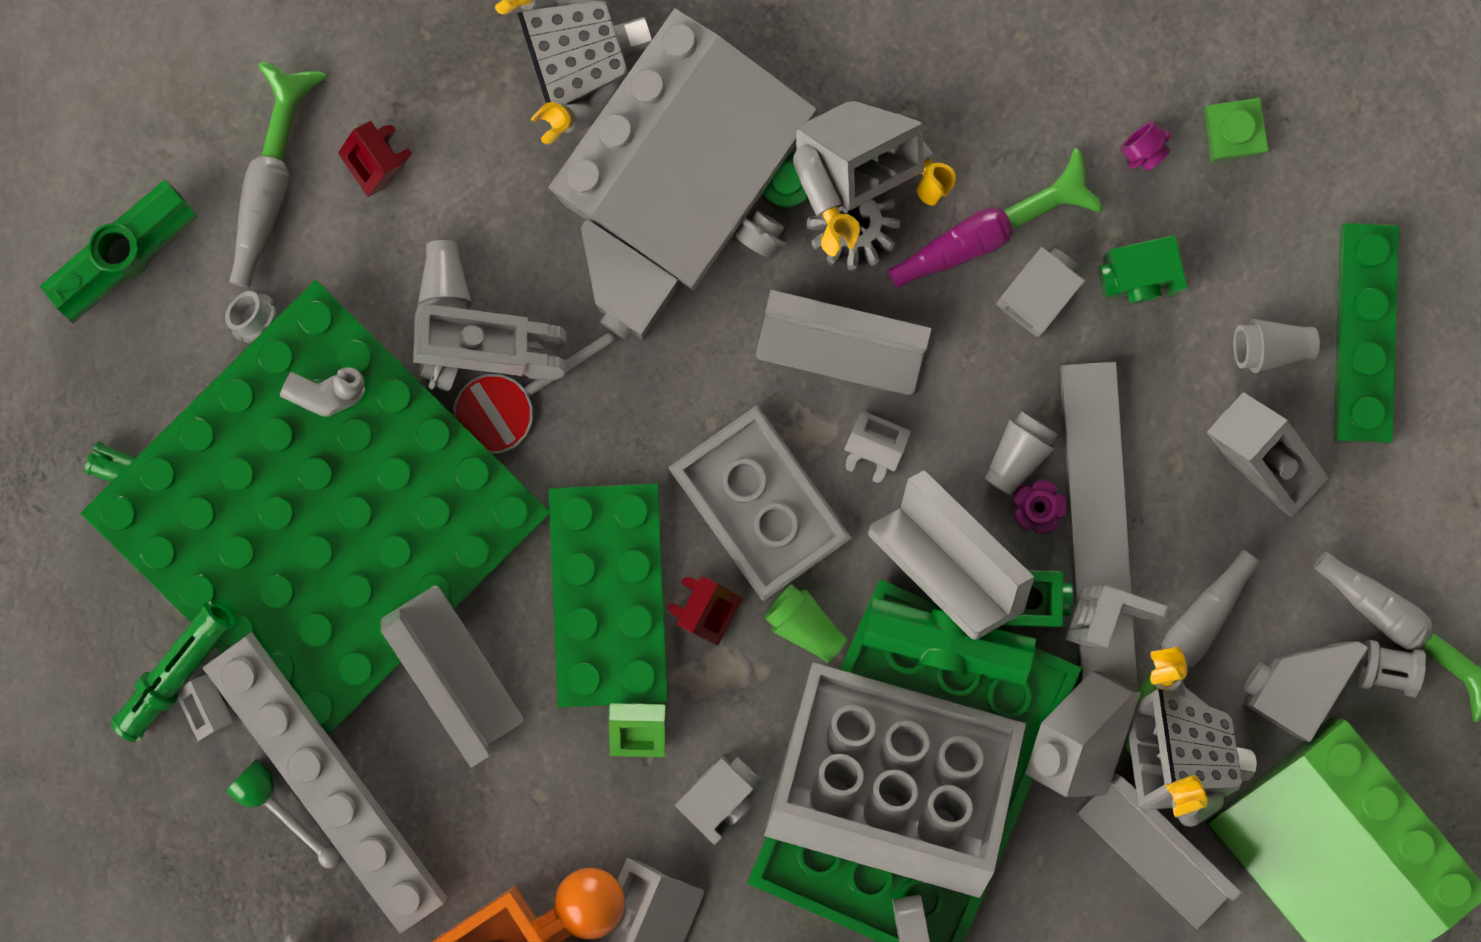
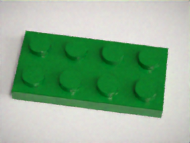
(608, 595)

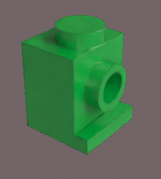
(1142, 270)
(1054, 603)

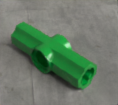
(90, 273)
(944, 645)

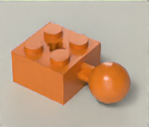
(585, 906)

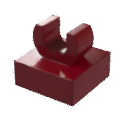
(371, 158)
(707, 610)

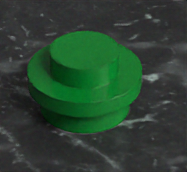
(785, 187)

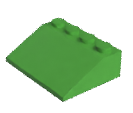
(1346, 846)

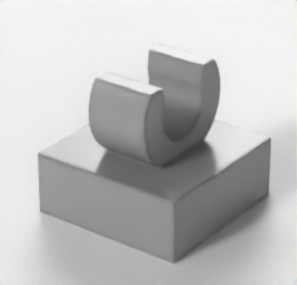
(876, 442)
(205, 707)

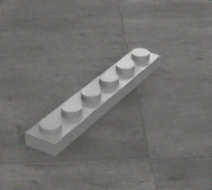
(325, 783)

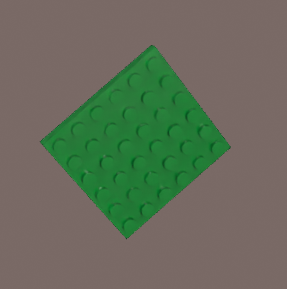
(312, 517)

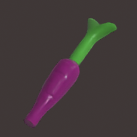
(993, 227)

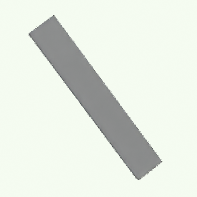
(1098, 505)

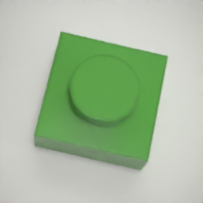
(1235, 130)
(637, 730)

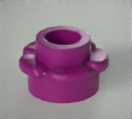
(1146, 146)
(1042, 492)

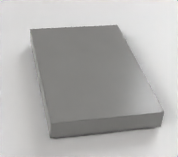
(759, 503)

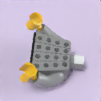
(576, 57)
(857, 156)
(1183, 747)

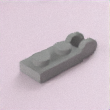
(486, 342)

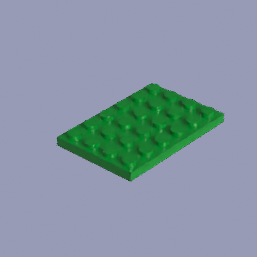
(861, 894)

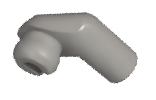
(327, 396)

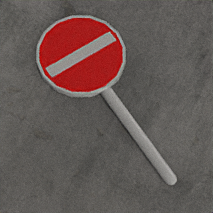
(501, 410)

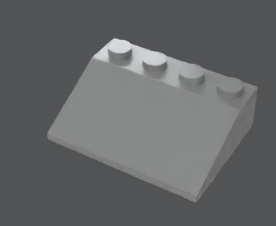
(683, 149)
(896, 780)

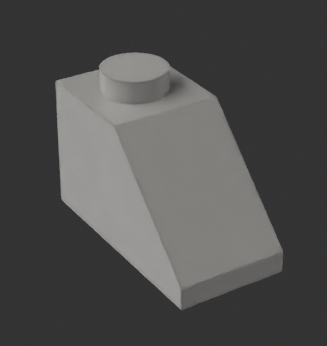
(625, 283)
(1268, 453)
(1302, 686)
(1084, 737)

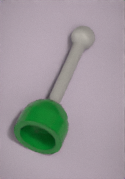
(256, 789)

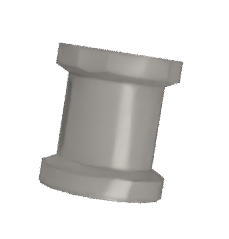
(1392, 669)

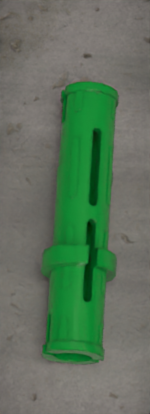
(158, 689)

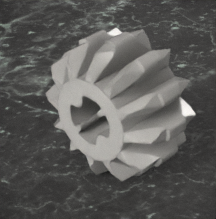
(867, 213)

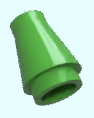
(804, 623)

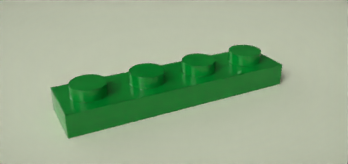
(1366, 333)

